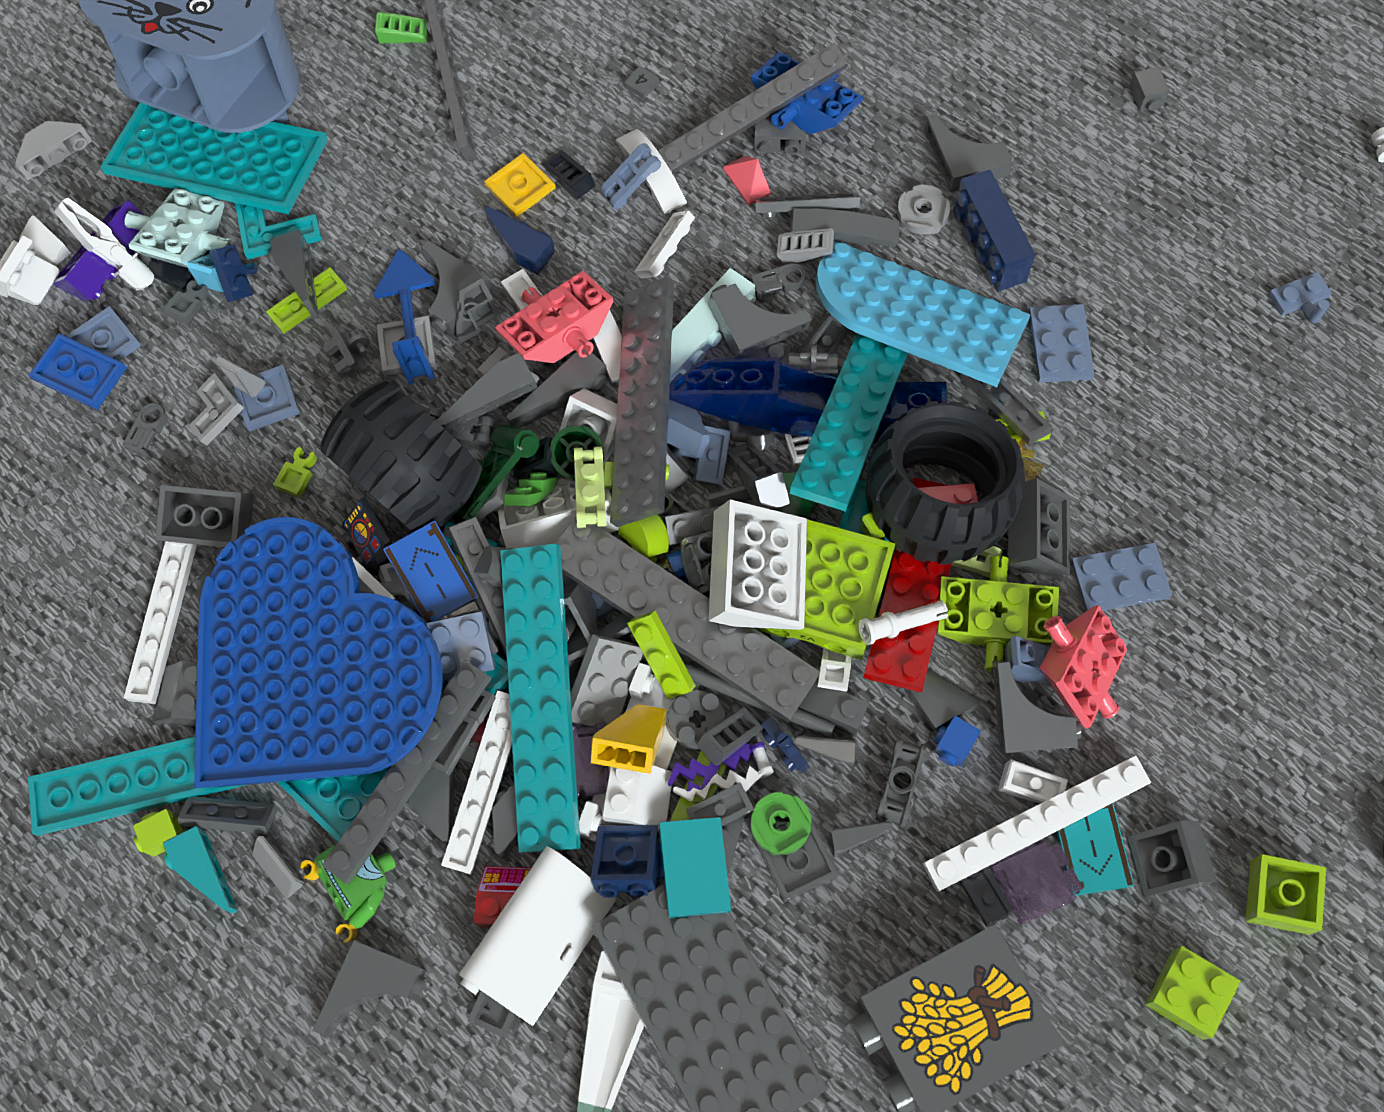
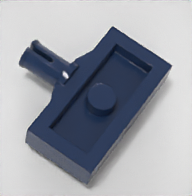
(232, 272)
(791, 756)

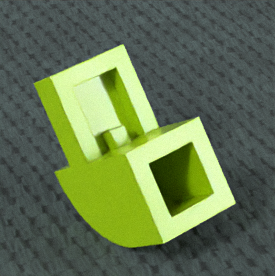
(646, 536)

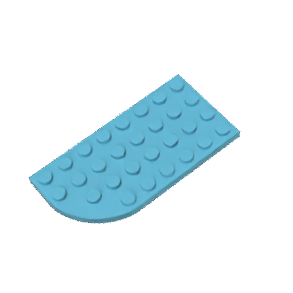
(919, 313)

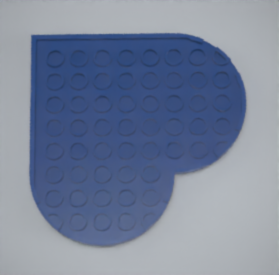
(303, 666)

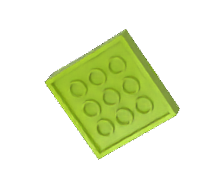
(841, 587)

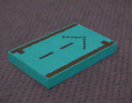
(1096, 852)

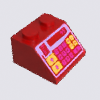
(495, 891)

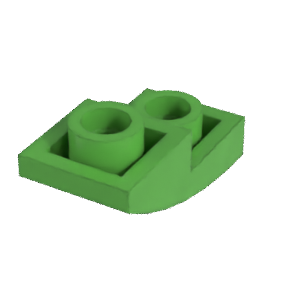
(531, 490)

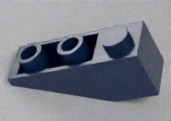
(525, 245)

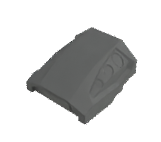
(696, 560)

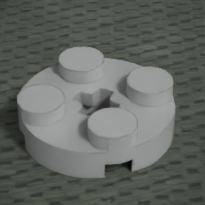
(919, 222)

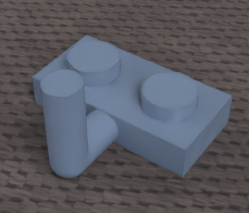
(1303, 294)
(712, 464)

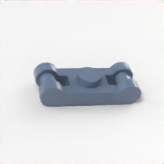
(630, 175)

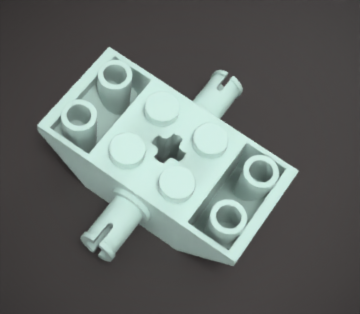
(179, 228)

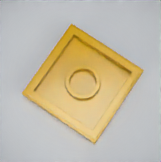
(519, 184)

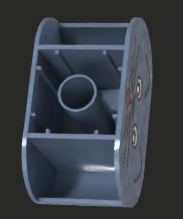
(201, 58)

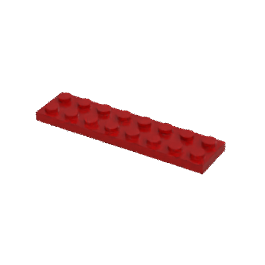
(910, 585)

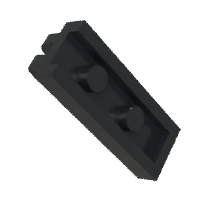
(986, 896)

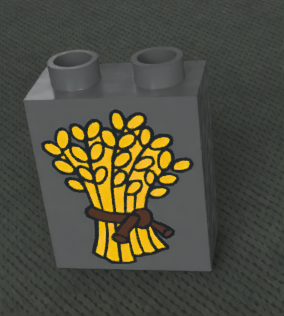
(955, 1024)

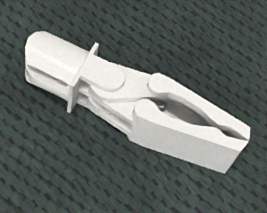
(104, 244)

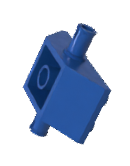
(815, 110)

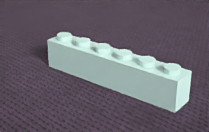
(700, 329)

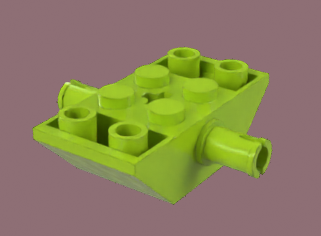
(1021, 606)

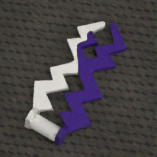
(711, 777)

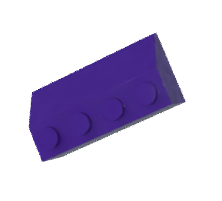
(86, 270)

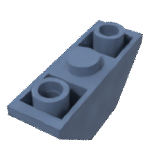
(686, 429)
(1026, 659)

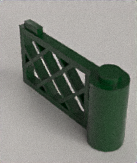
(508, 447)

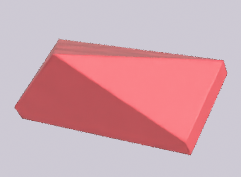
(748, 178)

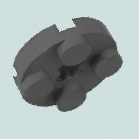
(682, 709)

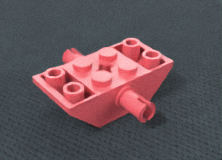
(558, 321)
(1084, 664)

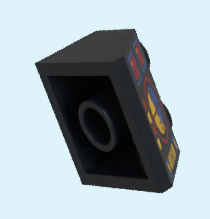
(367, 536)

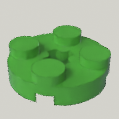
(774, 839)

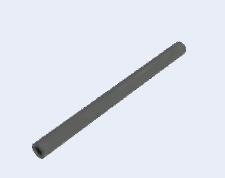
(718, 684)

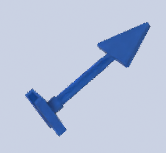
(401, 278)

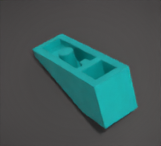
(196, 862)

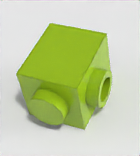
(155, 830)

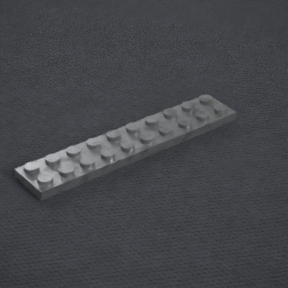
(643, 403)
(640, 586)

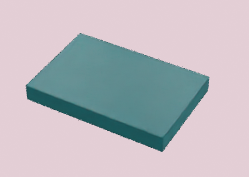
(694, 867)

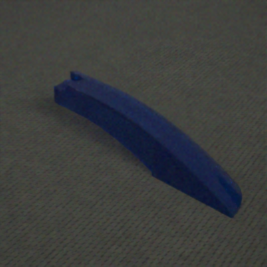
(780, 395)

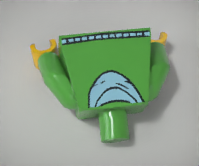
(360, 898)

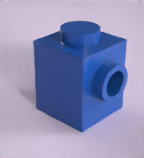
(955, 741)

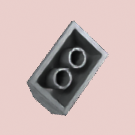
(202, 515)
(1041, 531)

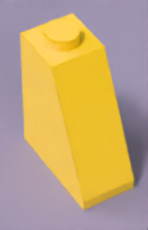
(630, 740)

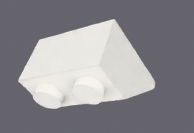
(593, 412)
(637, 797)

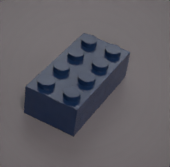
(993, 231)

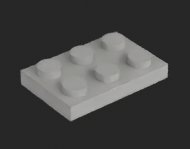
(604, 680)

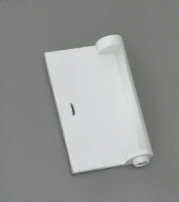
(536, 937)

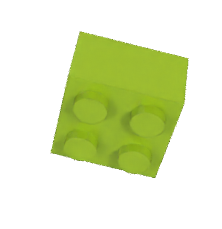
(1286, 894)
(1192, 993)

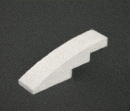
(609, 346)

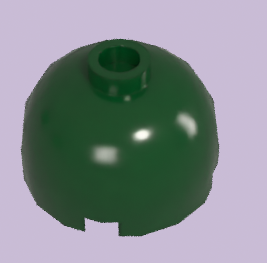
(563, 448)

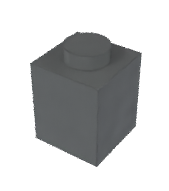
(1149, 89)

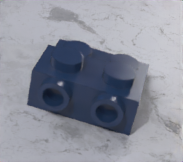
(625, 860)

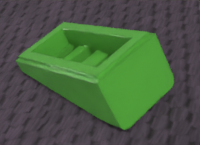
(390, 35)

